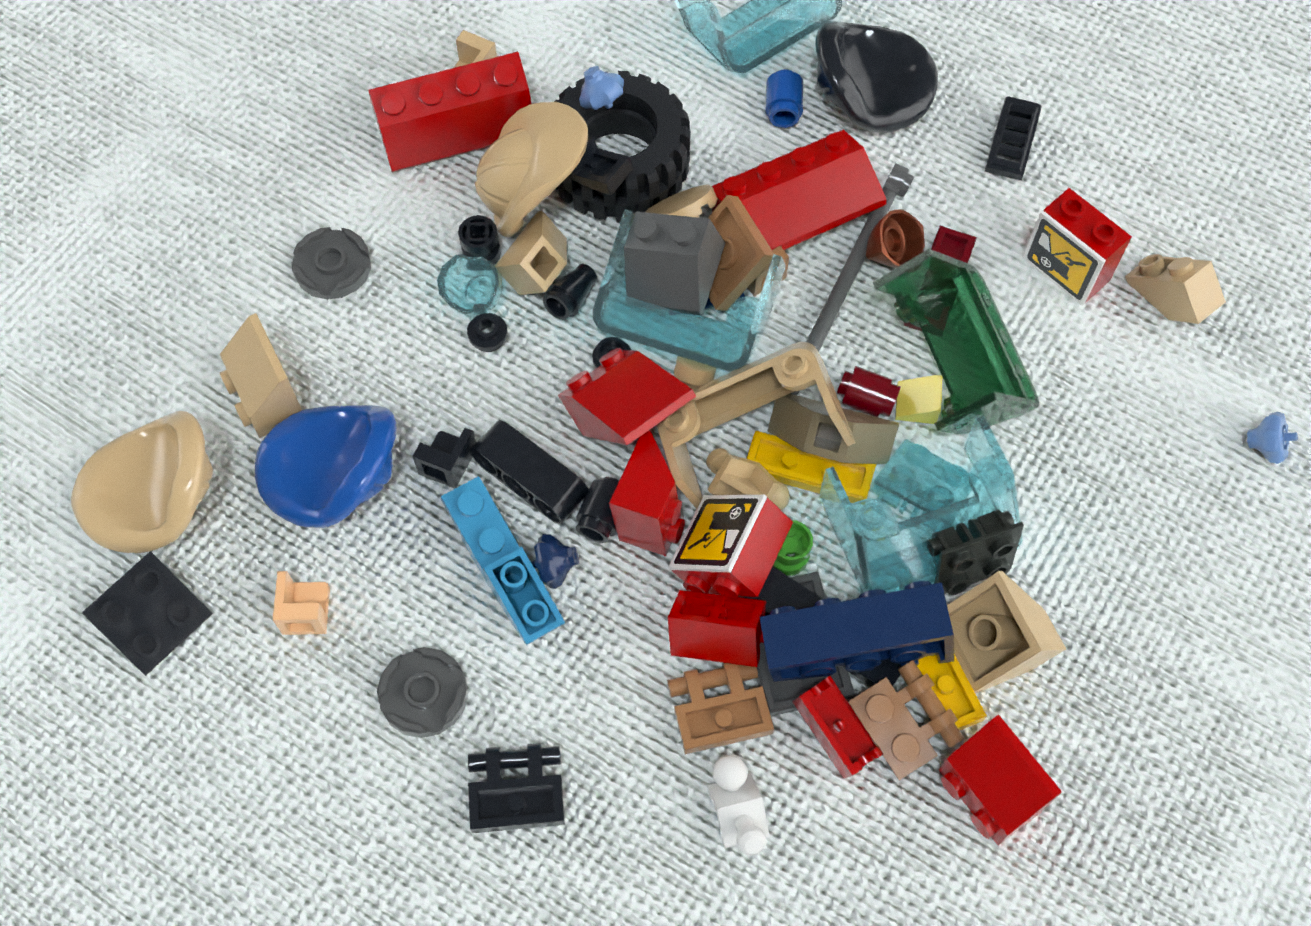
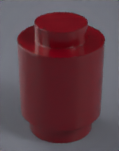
(868, 392)

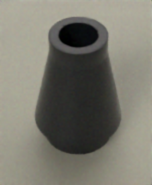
(569, 292)

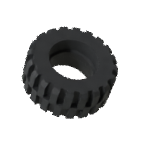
(659, 170)

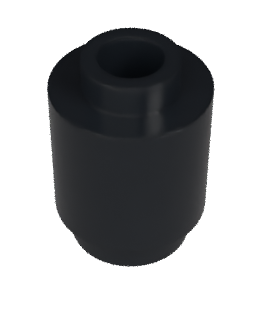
(595, 515)

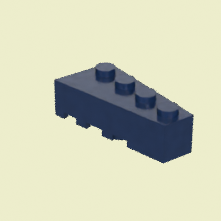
(859, 632)

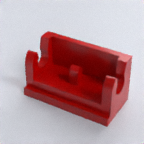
(716, 628)
(837, 727)

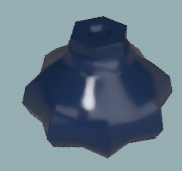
(553, 560)

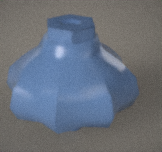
(600, 88)
(1272, 437)

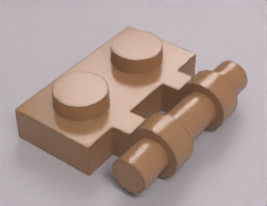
(723, 718)
(893, 727)

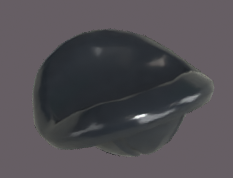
(875, 74)

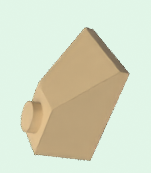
(1000, 632)

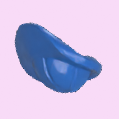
(325, 462)

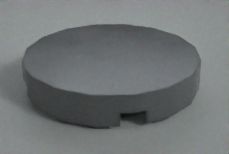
(331, 263)
(422, 692)

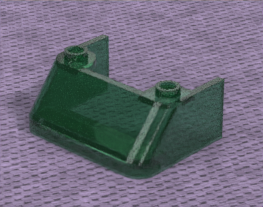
(965, 338)

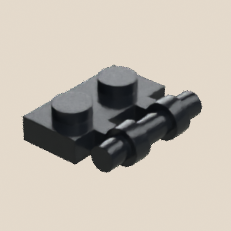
(517, 801)

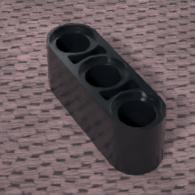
(529, 471)

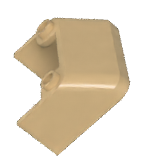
(739, 393)

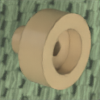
(693, 373)

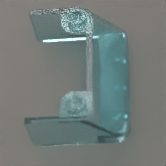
(754, 29)
(684, 335)
(894, 553)

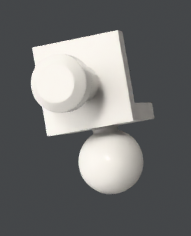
(738, 806)

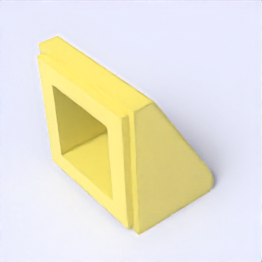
(919, 399)

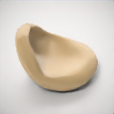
(529, 161)
(144, 485)

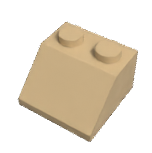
(257, 378)

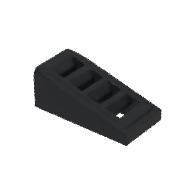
(1020, 116)

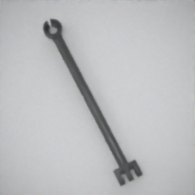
(896, 183)

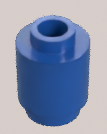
(784, 98)

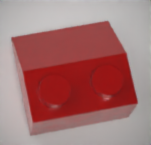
(647, 500)
(998, 781)

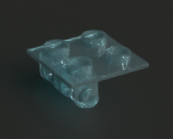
(920, 480)

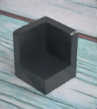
(445, 458)

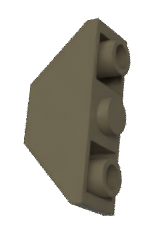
(810, 429)

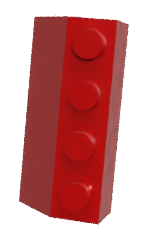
(449, 110)
(807, 190)

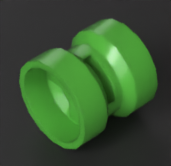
(797, 542)

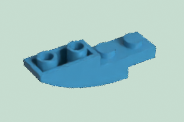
(502, 561)

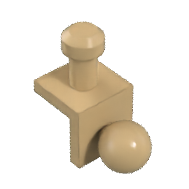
(744, 477)

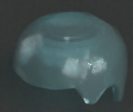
(470, 284)

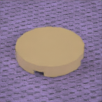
(687, 202)

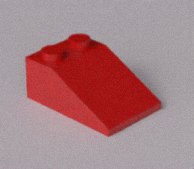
(623, 397)

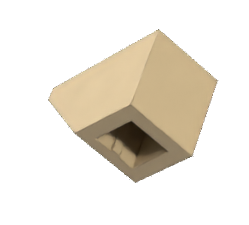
(535, 257)
(1178, 287)

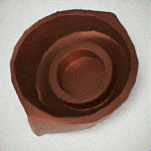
(896, 239)

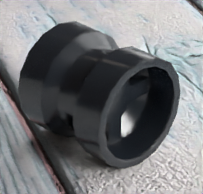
(479, 238)

